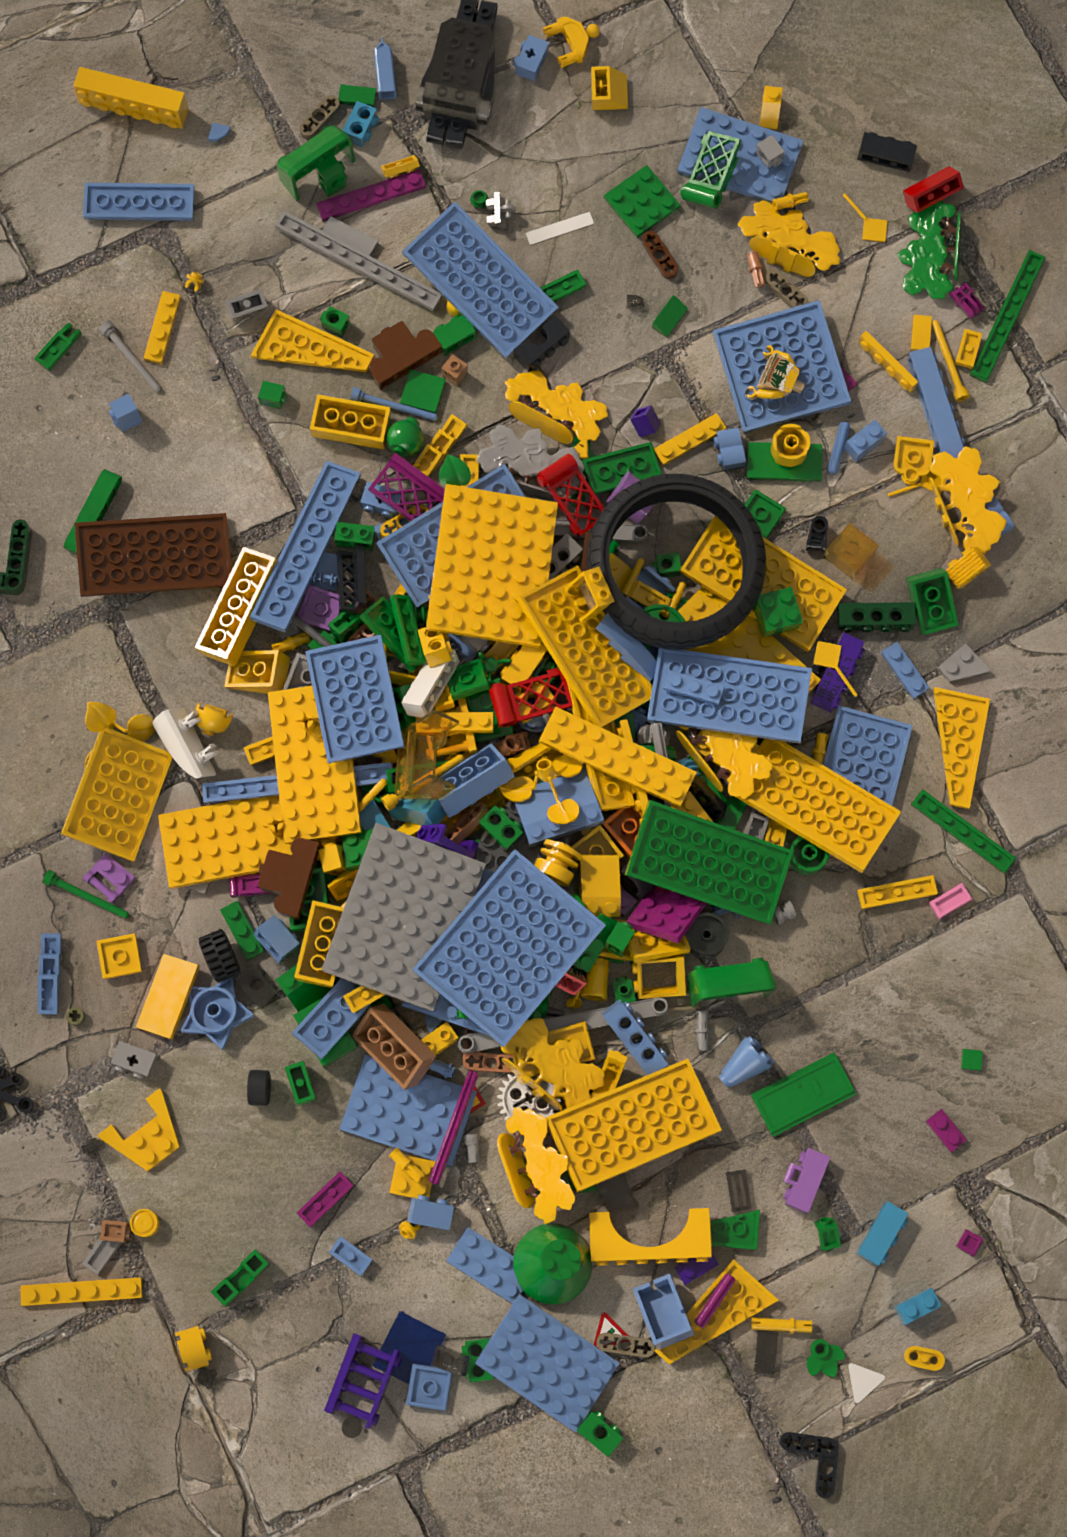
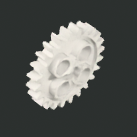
(507, 1102)

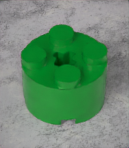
(801, 862)

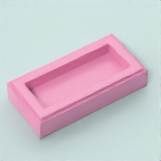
(950, 901)

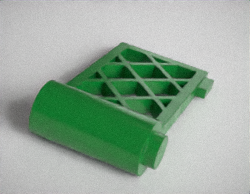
(700, 191)

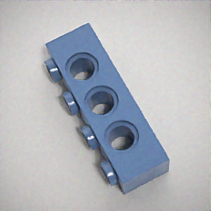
(623, 1010)

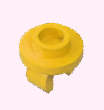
(196, 278)
(408, 1231)

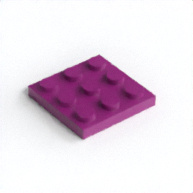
(665, 914)

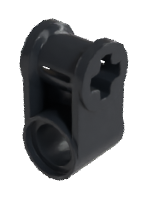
(817, 538)

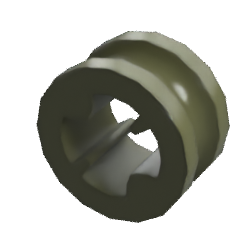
(71, 1020)

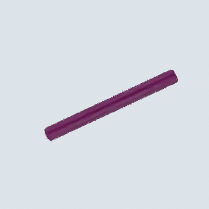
(453, 1128)

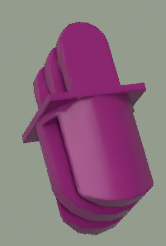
(968, 302)

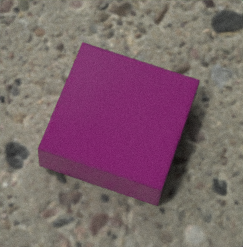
(969, 1242)

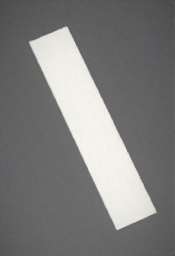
(559, 228)

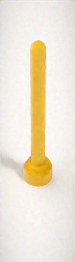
(961, 393)
(390, 801)
(362, 804)

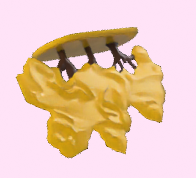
(560, 404)
(732, 755)
(542, 1167)

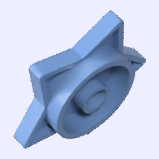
(205, 1002)

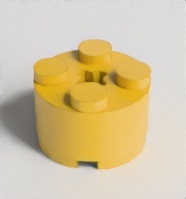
(799, 441)
(192, 1348)

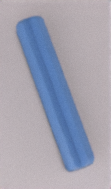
(838, 448)

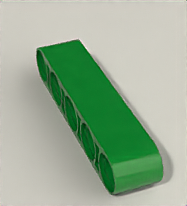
(96, 503)

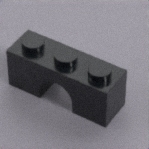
(532, 355)

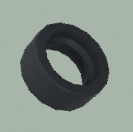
(634, 886)

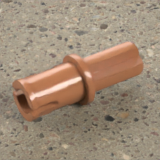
(756, 269)

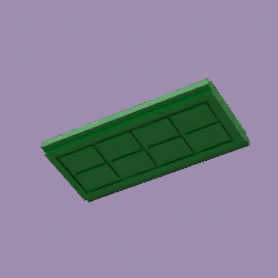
(803, 1094)

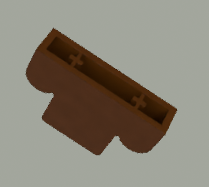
(400, 353)
(289, 876)

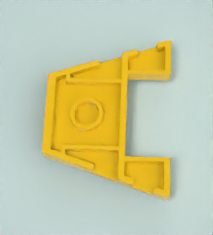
(152, 1141)

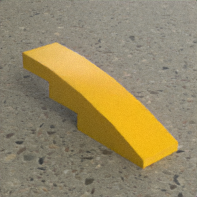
(440, 445)

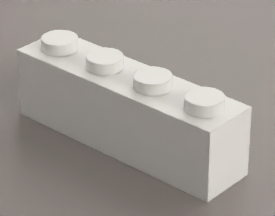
(428, 687)

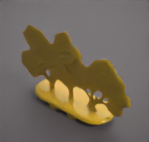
(789, 231)
(969, 494)
(557, 1065)

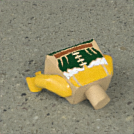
(778, 376)

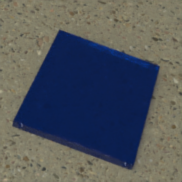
(414, 1340)

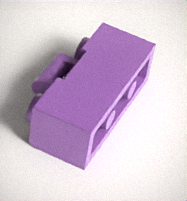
(805, 1188)

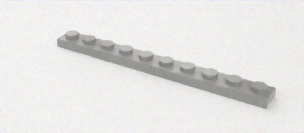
(358, 261)

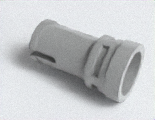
(472, 1143)

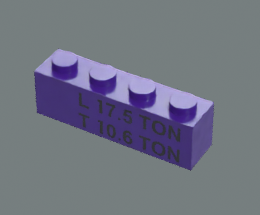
(831, 685)

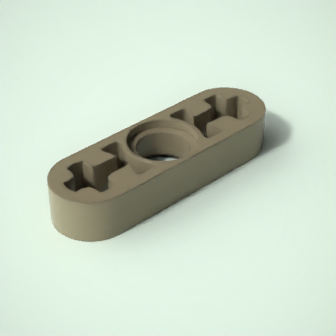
(320, 109)
(786, 283)
(630, 1352)

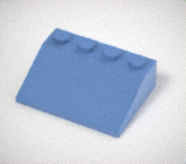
(534, 810)

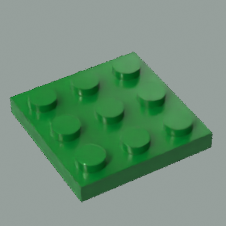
(641, 201)

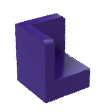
(645, 421)

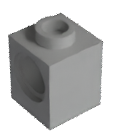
(770, 152)

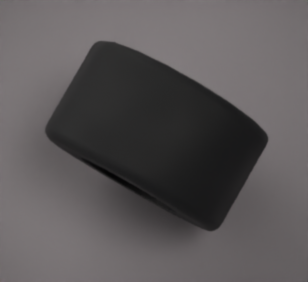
(259, 1087)

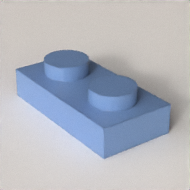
(350, 1256)

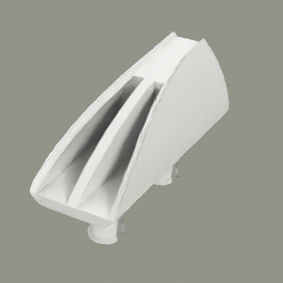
(183, 743)

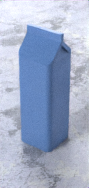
(385, 71)

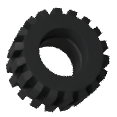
(219, 955)

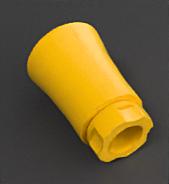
(597, 982)

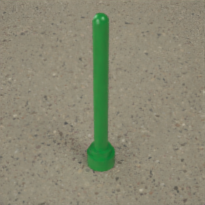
(52, 879)

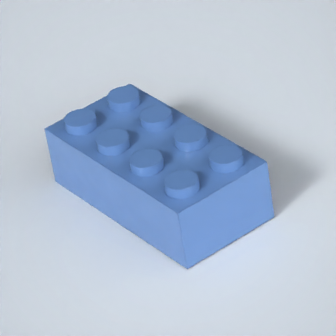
(474, 779)

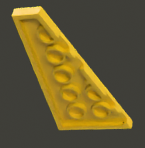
(303, 344)
(961, 733)

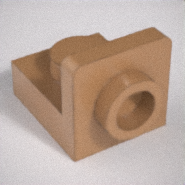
(115, 1231)

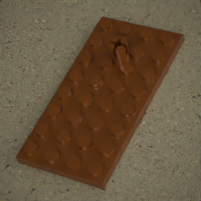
(152, 554)

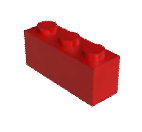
(933, 189)

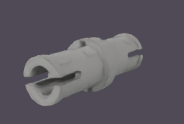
(702, 1031)

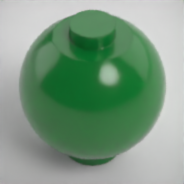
(405, 437)

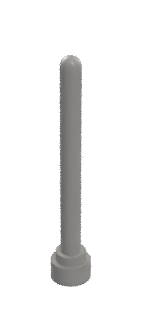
(108, 330)

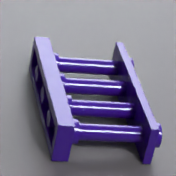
(342, 1383)

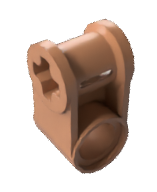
(513, 744)

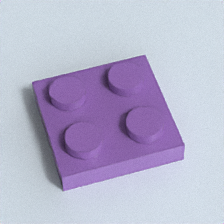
(319, 608)

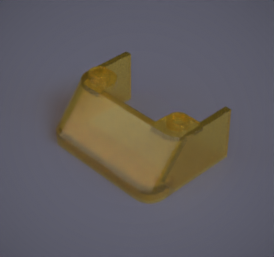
(418, 758)

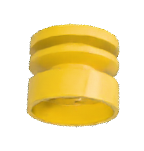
(557, 861)

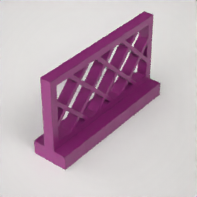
(416, 479)

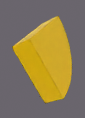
(582, 449)

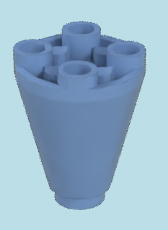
(745, 1063)

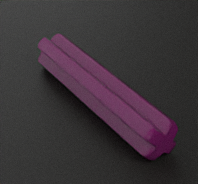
(715, 1300)

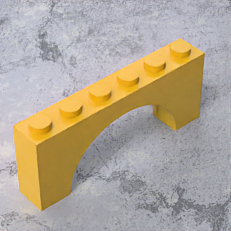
(692, 1242)

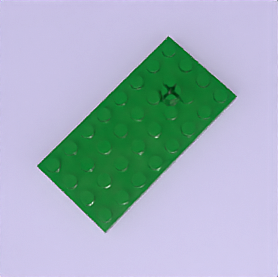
(709, 862)

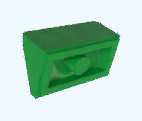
(669, 316)

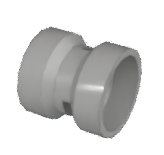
(784, 912)

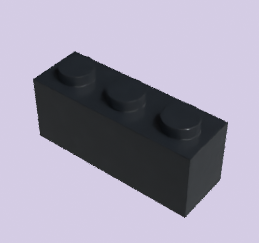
(887, 151)

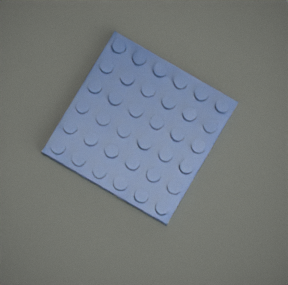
(807, 339)

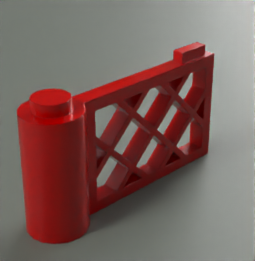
(559, 473)
(505, 701)

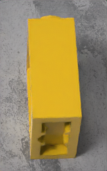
(663, 991)

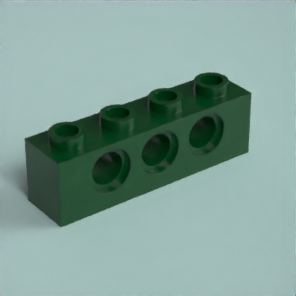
(903, 610)

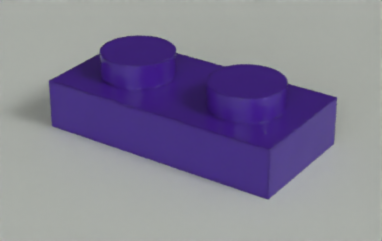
(692, 1269)

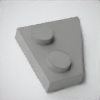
(962, 665)

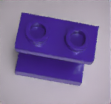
(435, 834)

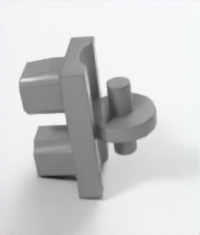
(502, 211)

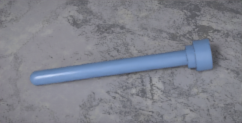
(358, 395)

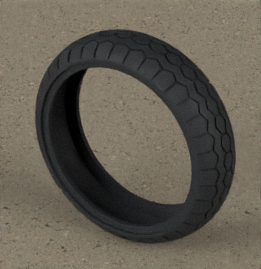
(717, 501)

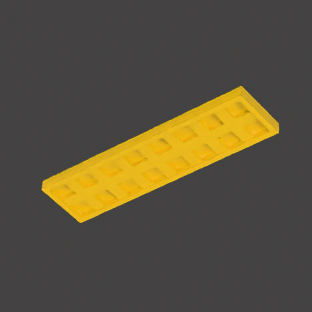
(617, 757)

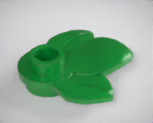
(826, 1360)

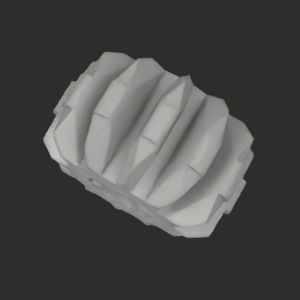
(645, 735)

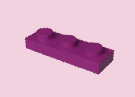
(325, 1199)

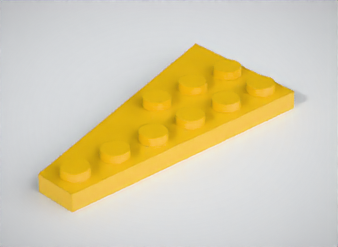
(741, 1302)

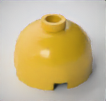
(213, 719)

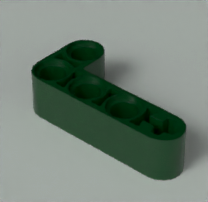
(15, 557)

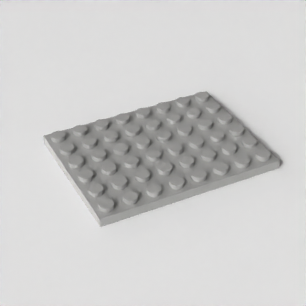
(397, 912)

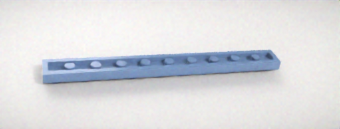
(268, 785)

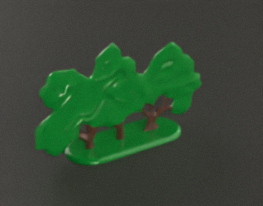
(929, 252)

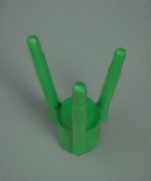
(491, 664)

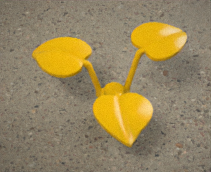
(102, 715)
(520, 788)

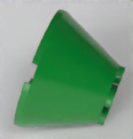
(552, 1263)

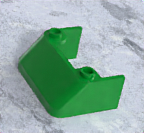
(312, 155)
(730, 981)

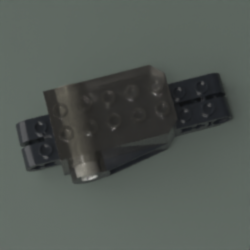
(460, 77)

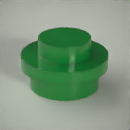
(478, 199)

